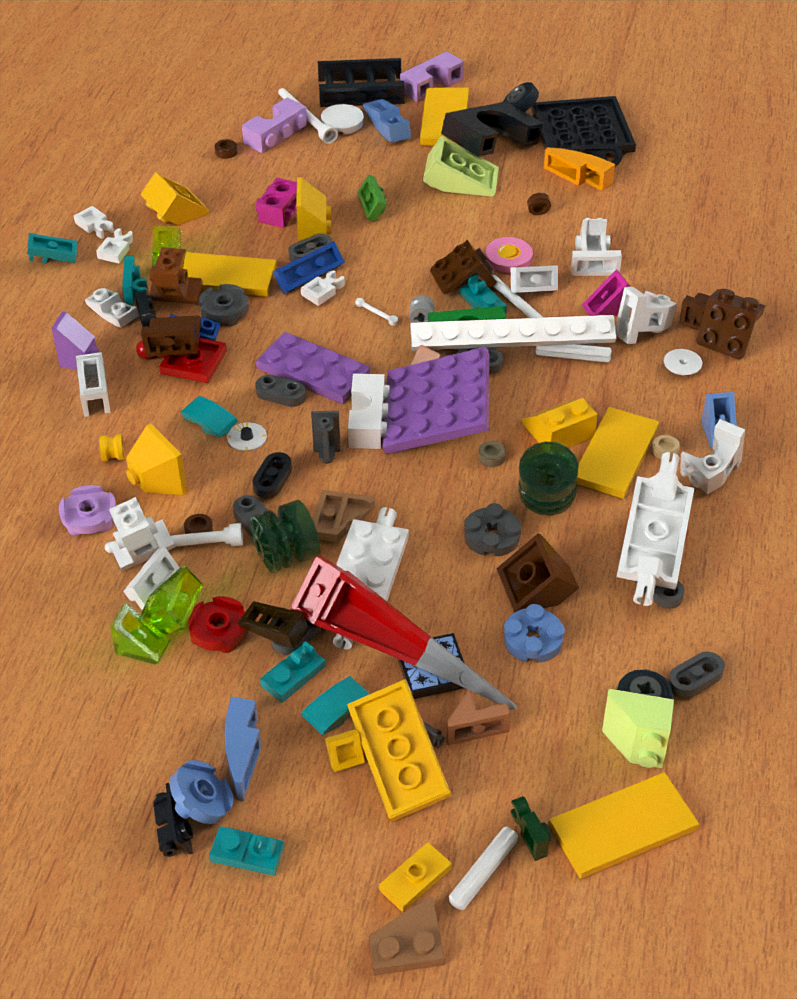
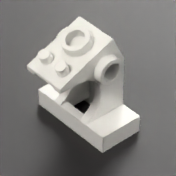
(593, 257)
(648, 313)
(725, 455)
(135, 532)

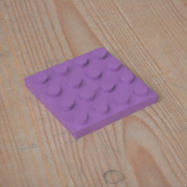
(437, 400)

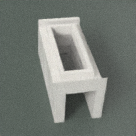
(92, 380)

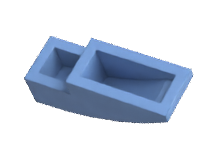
(388, 120)
(242, 743)

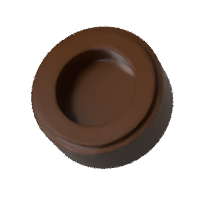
(225, 148)
(538, 203)
(198, 523)

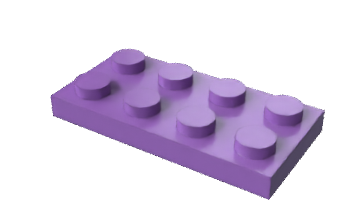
(312, 366)

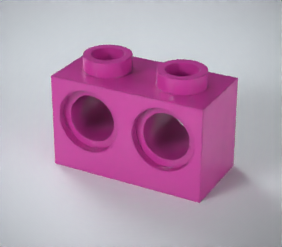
(277, 203)

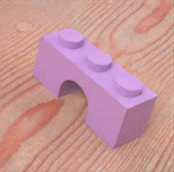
(441, 69)
(265, 133)

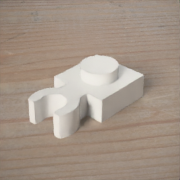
(93, 220)
(115, 248)
(321, 289)

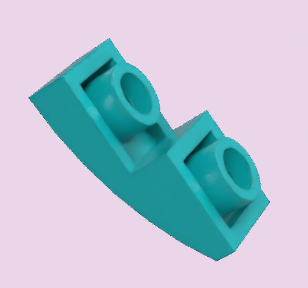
(210, 416)
(331, 707)

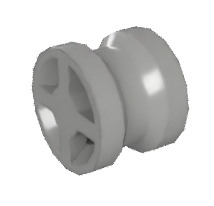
(420, 304)

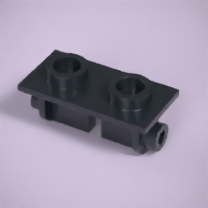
(177, 832)

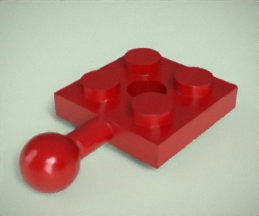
(181, 366)

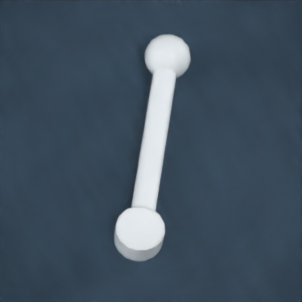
(392, 320)

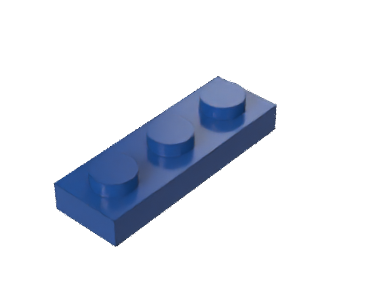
(308, 267)

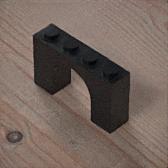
(479, 127)

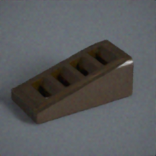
(288, 635)

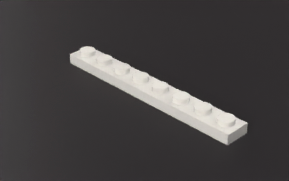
(513, 332)

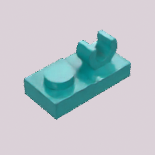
(51, 247)
(132, 280)
(479, 295)
(293, 672)
(246, 851)

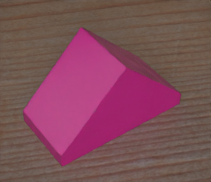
(607, 297)

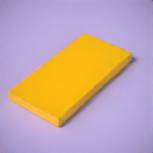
(438, 103)
(250, 274)
(616, 452)
(399, 750)
(622, 825)

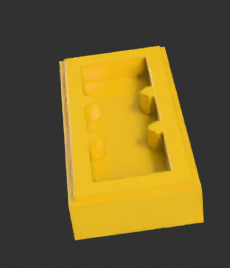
(415, 877)

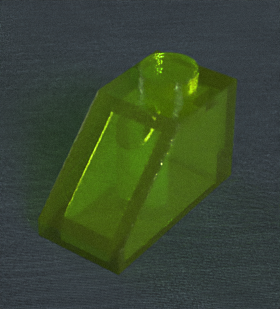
(165, 237)
(173, 601)

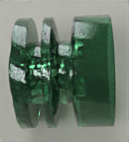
(548, 478)
(285, 536)

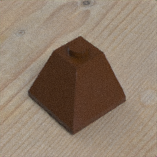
(536, 576)

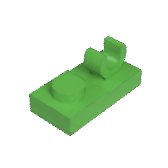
(372, 198)

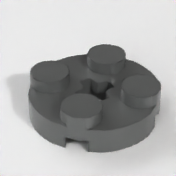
(214, 308)
(492, 518)

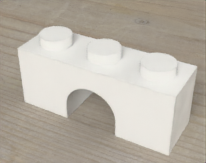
(368, 411)

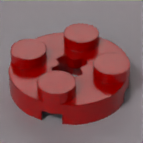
(217, 638)

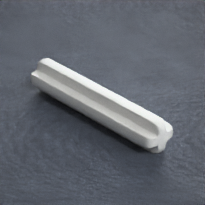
(576, 351)
(483, 868)

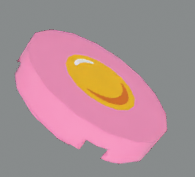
(508, 253)

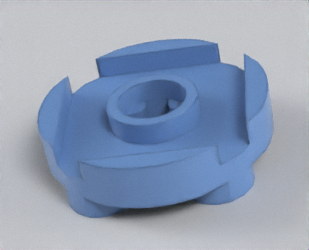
(537, 620)
(200, 793)

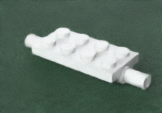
(656, 531)
(373, 556)

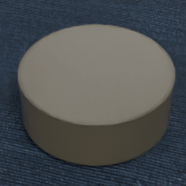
(491, 454)

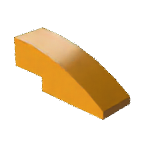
(579, 167)

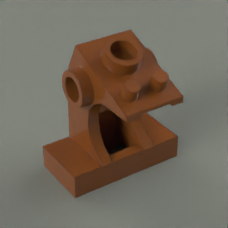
(169, 274)

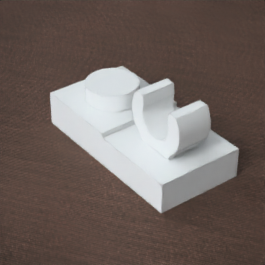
(534, 278)
(151, 576)

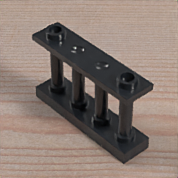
(361, 92)

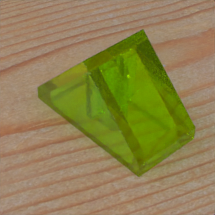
(137, 637)

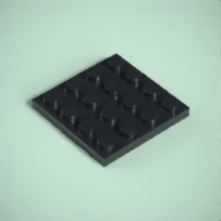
(583, 122)

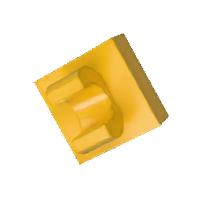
(345, 750)

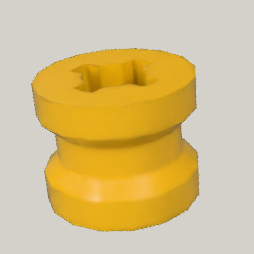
(111, 447)

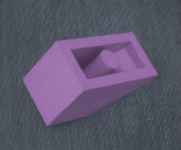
(71, 340)

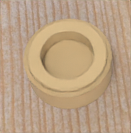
(665, 444)

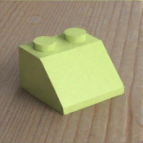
(638, 726)

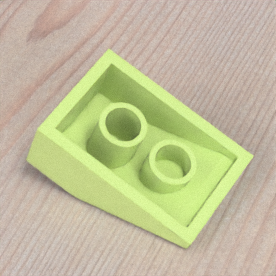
(459, 171)

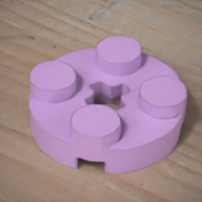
(90, 522)

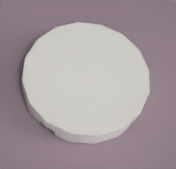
(343, 118)

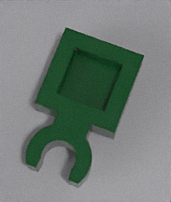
(534, 833)

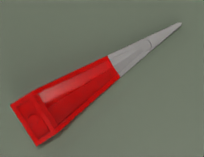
(352, 609)

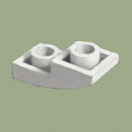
(109, 306)

